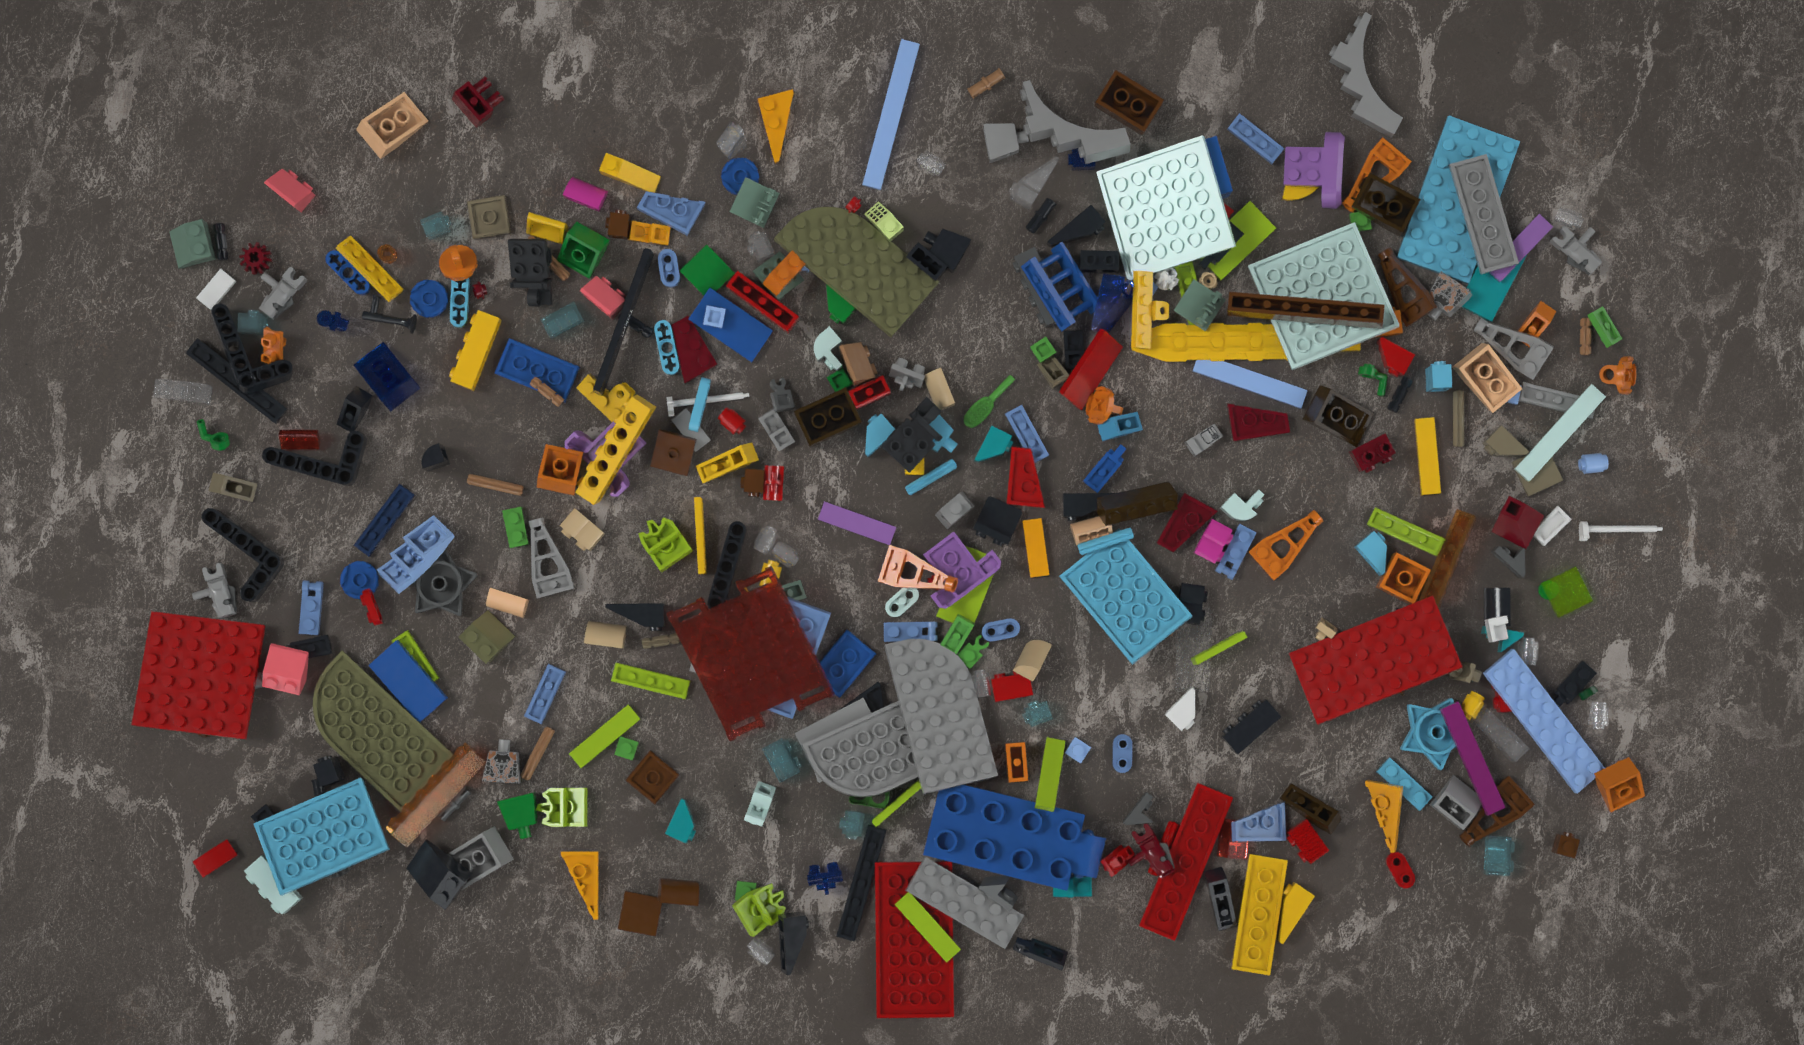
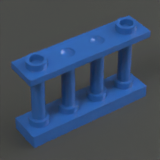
(1049, 295)

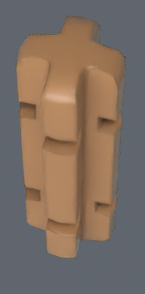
(1585, 336)
(546, 391)

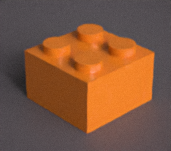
(1403, 578)

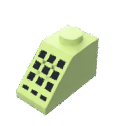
(884, 221)

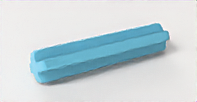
(931, 477)
(1105, 541)

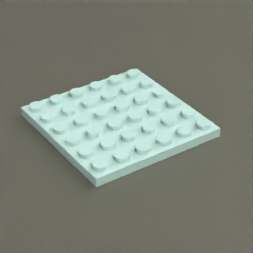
(1166, 208)
(1325, 269)

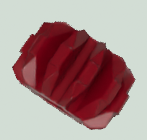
(258, 251)

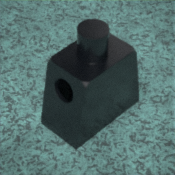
(948, 247)

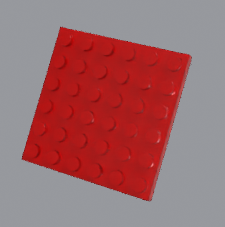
(198, 675)

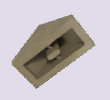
(1053, 372)

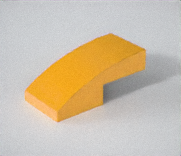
(649, 233)

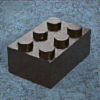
(828, 417)

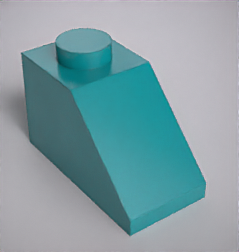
(994, 444)
(682, 823)

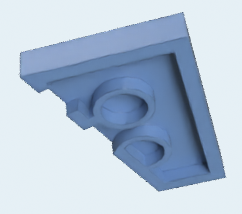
(671, 211)
(1261, 826)

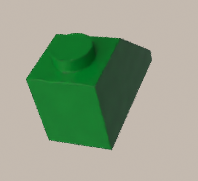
(838, 307)

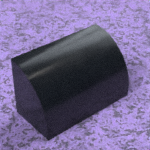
(927, 262)
(434, 458)
(1497, 603)

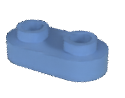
(668, 268)
(1000, 630)
(1122, 753)

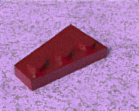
(1256, 423)
(1184, 522)

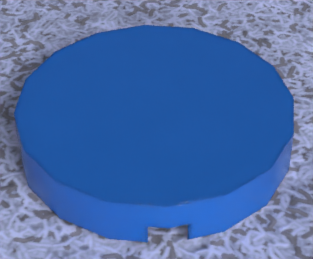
(735, 173)
(429, 298)
(359, 577)

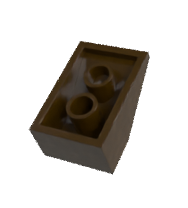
(1385, 204)
(1338, 415)

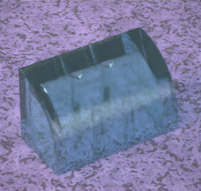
(562, 320)

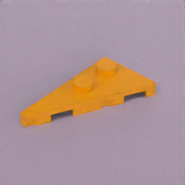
(775, 114)
(1387, 802)
(585, 872)

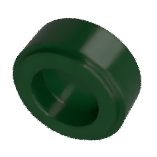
(1588, 692)

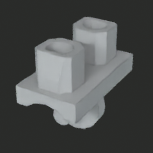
(905, 376)

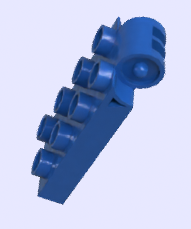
(1012, 837)

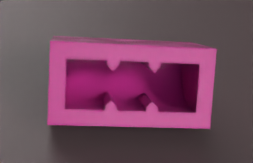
(585, 194)

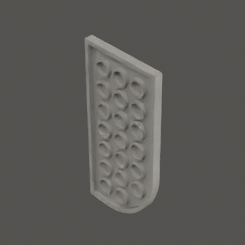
(940, 715)
(865, 754)

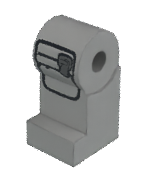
(1203, 440)

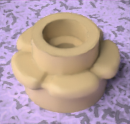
(1208, 276)

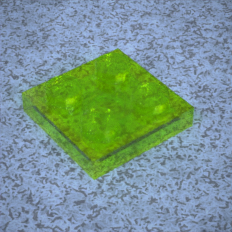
(1566, 592)

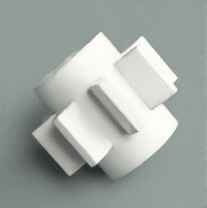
(1166, 279)

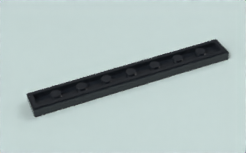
(623, 322)

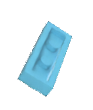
(1411, 789)

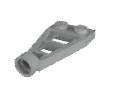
(1534, 358)
(552, 583)

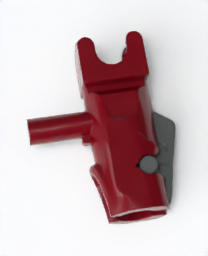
(1153, 851)

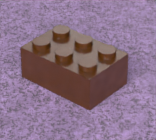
(1128, 102)

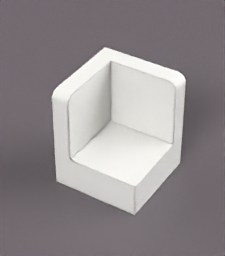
(1496, 628)

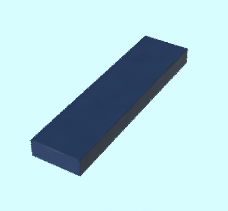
(384, 520)

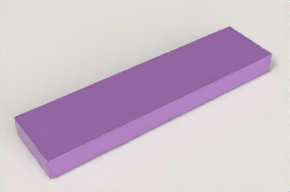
(1525, 242)
(857, 523)

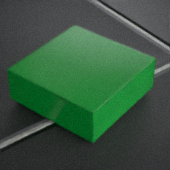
(839, 380)

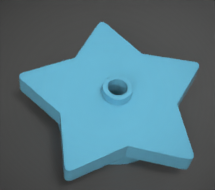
(1420, 735)

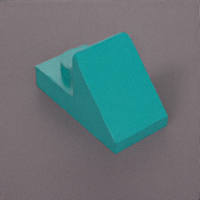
(1513, 636)
(1076, 888)

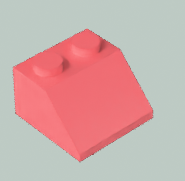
(290, 189)
(603, 296)
(285, 669)

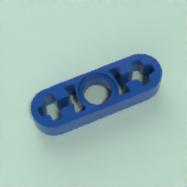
(342, 259)

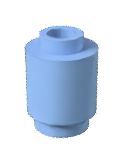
(1593, 463)

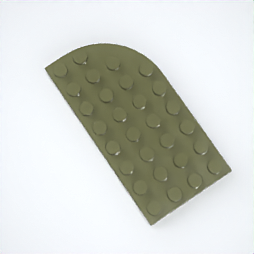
(858, 264)
(375, 732)

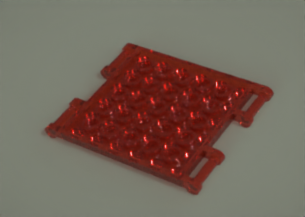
(751, 653)

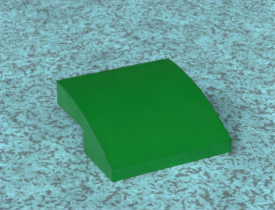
(706, 270)

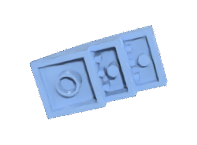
(416, 555)

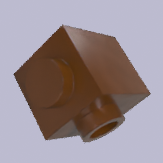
(618, 224)
(753, 482)
(1565, 845)

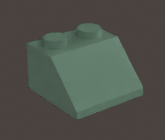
(192, 243)

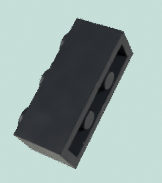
(1250, 726)

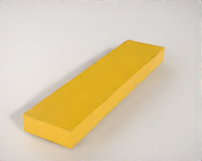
(369, 268)
(1427, 456)
(700, 535)

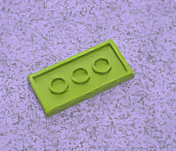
(1255, 229)
(971, 603)

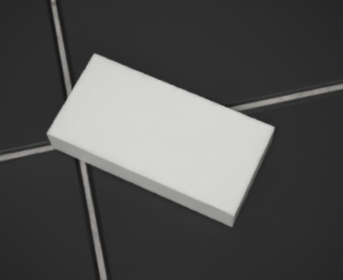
(216, 289)
(1551, 525)

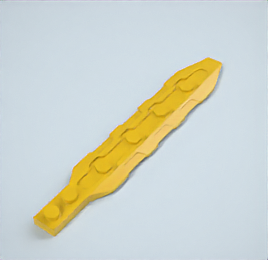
(1218, 343)

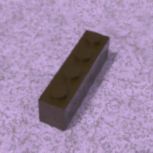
(1137, 503)

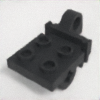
(531, 270)
(914, 438)

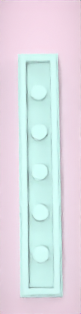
(1559, 432)

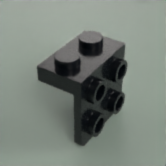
(997, 521)

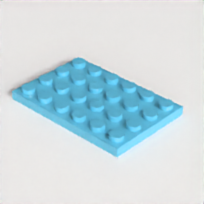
(1126, 598)
(321, 836)

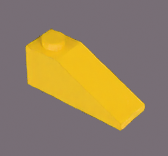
(629, 173)
(727, 462)
(1293, 907)

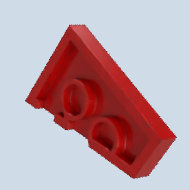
(1023, 479)

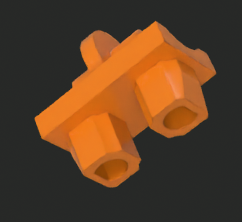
(272, 345)

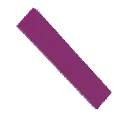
(1472, 758)

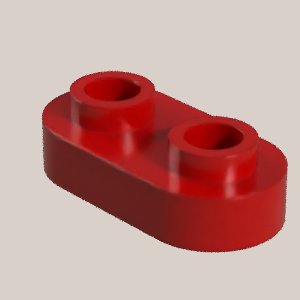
(373, 614)
(1400, 870)

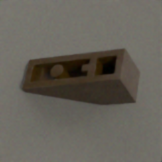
(1311, 808)

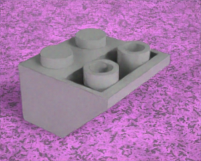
(1457, 803)

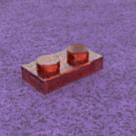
(299, 439)

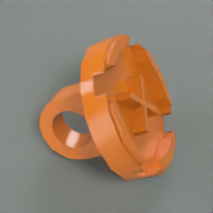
(458, 262)
(1624, 375)
(1101, 406)

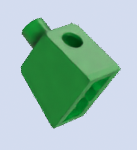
(520, 813)

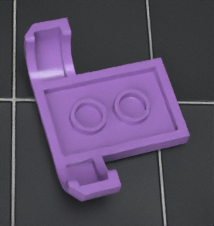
(1318, 168)
(582, 442)
(956, 561)

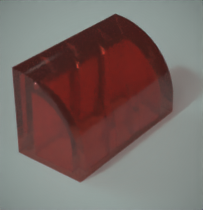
(1231, 849)

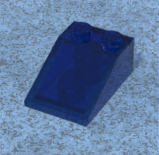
(1112, 302)
(386, 376)

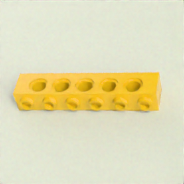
(643, 412)

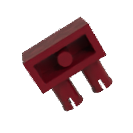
(473, 104)
(1372, 452)

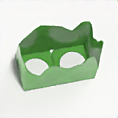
(871, 803)

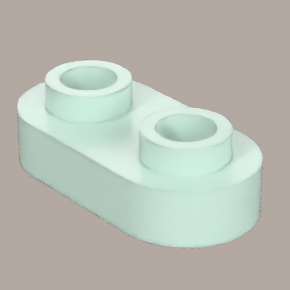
(902, 601)

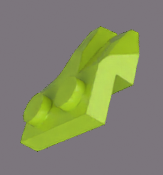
(664, 543)
(564, 807)
(759, 908)

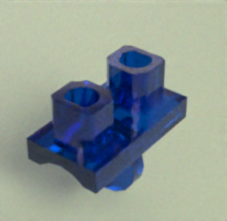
(332, 321)
(826, 880)

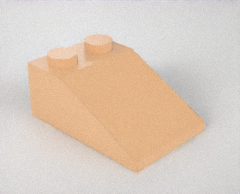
(391, 125)
(1487, 377)

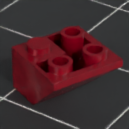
(1517, 522)

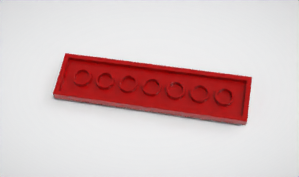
(1190, 855)

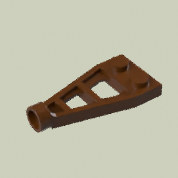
(1416, 308)
(1514, 797)

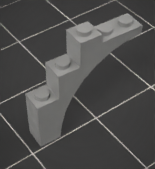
(1370, 108)
(1065, 136)

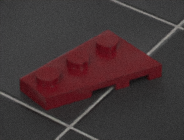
(692, 350)

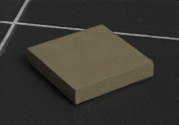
(489, 217)
(1543, 479)

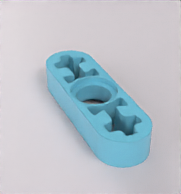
(454, 285)
(669, 332)
(699, 404)

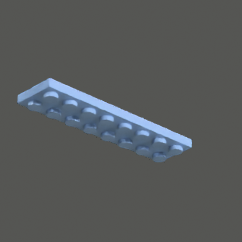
(1543, 720)

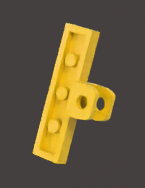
(1145, 310)
(611, 402)

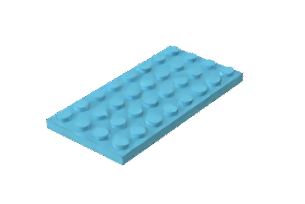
(1437, 230)

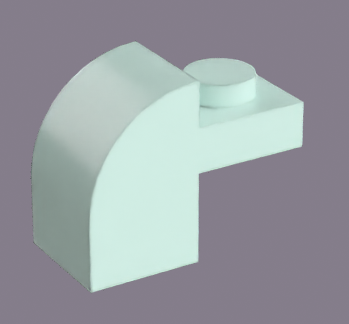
(823, 348)
(1239, 510)
(760, 803)

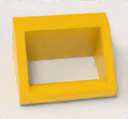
(546, 228)

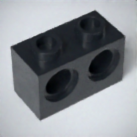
(1098, 261)

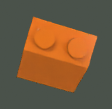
(559, 469)
(1620, 784)

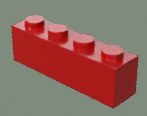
(762, 302)

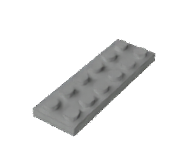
(1483, 214)
(963, 902)

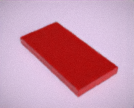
(1091, 369)

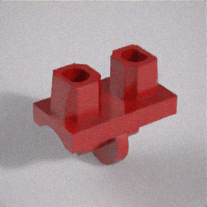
(773, 483)
(1117, 859)

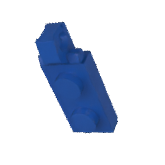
(1104, 469)

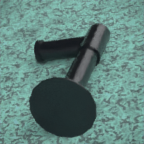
(409, 323)

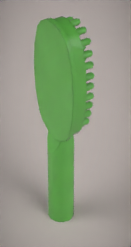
(982, 408)

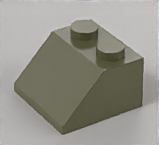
(487, 637)

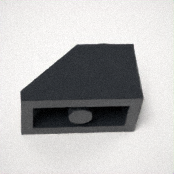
(354, 409)

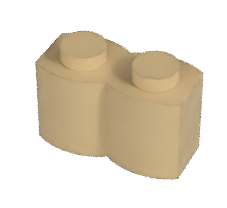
(582, 529)

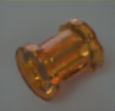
(387, 259)

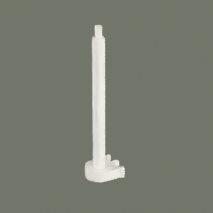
(710, 399)
(1584, 529)

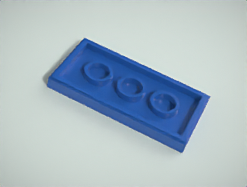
(739, 329)
(523, 363)
(408, 681)

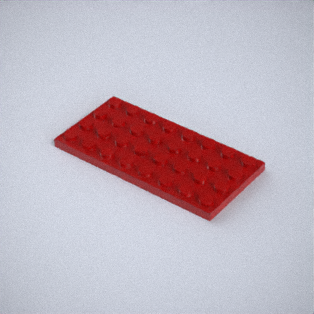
(1375, 660)
(909, 971)

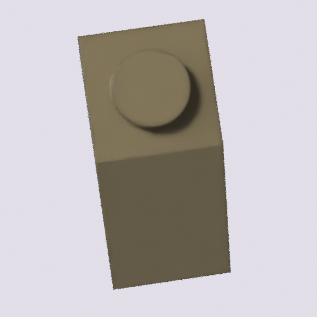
(1503, 444)
(232, 487)

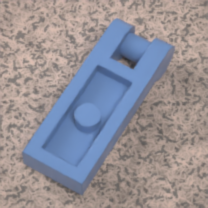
(1236, 551)
(311, 608)
(909, 630)

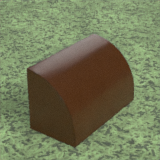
(678, 892)

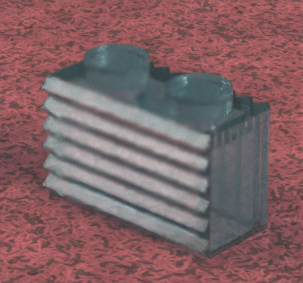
(781, 759)
(1498, 855)

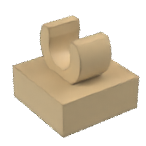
(1325, 628)

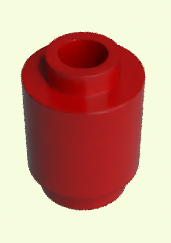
(732, 421)

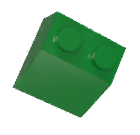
(582, 249)

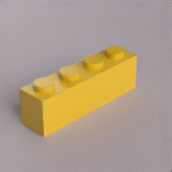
(475, 350)

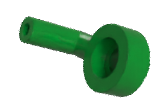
(1369, 371)
(218, 441)

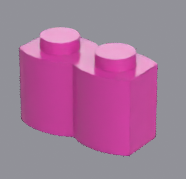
(1213, 541)

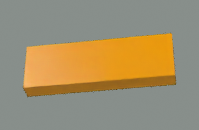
(1035, 547)

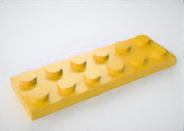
(1259, 914)

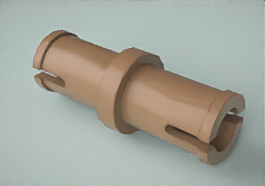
(986, 83)

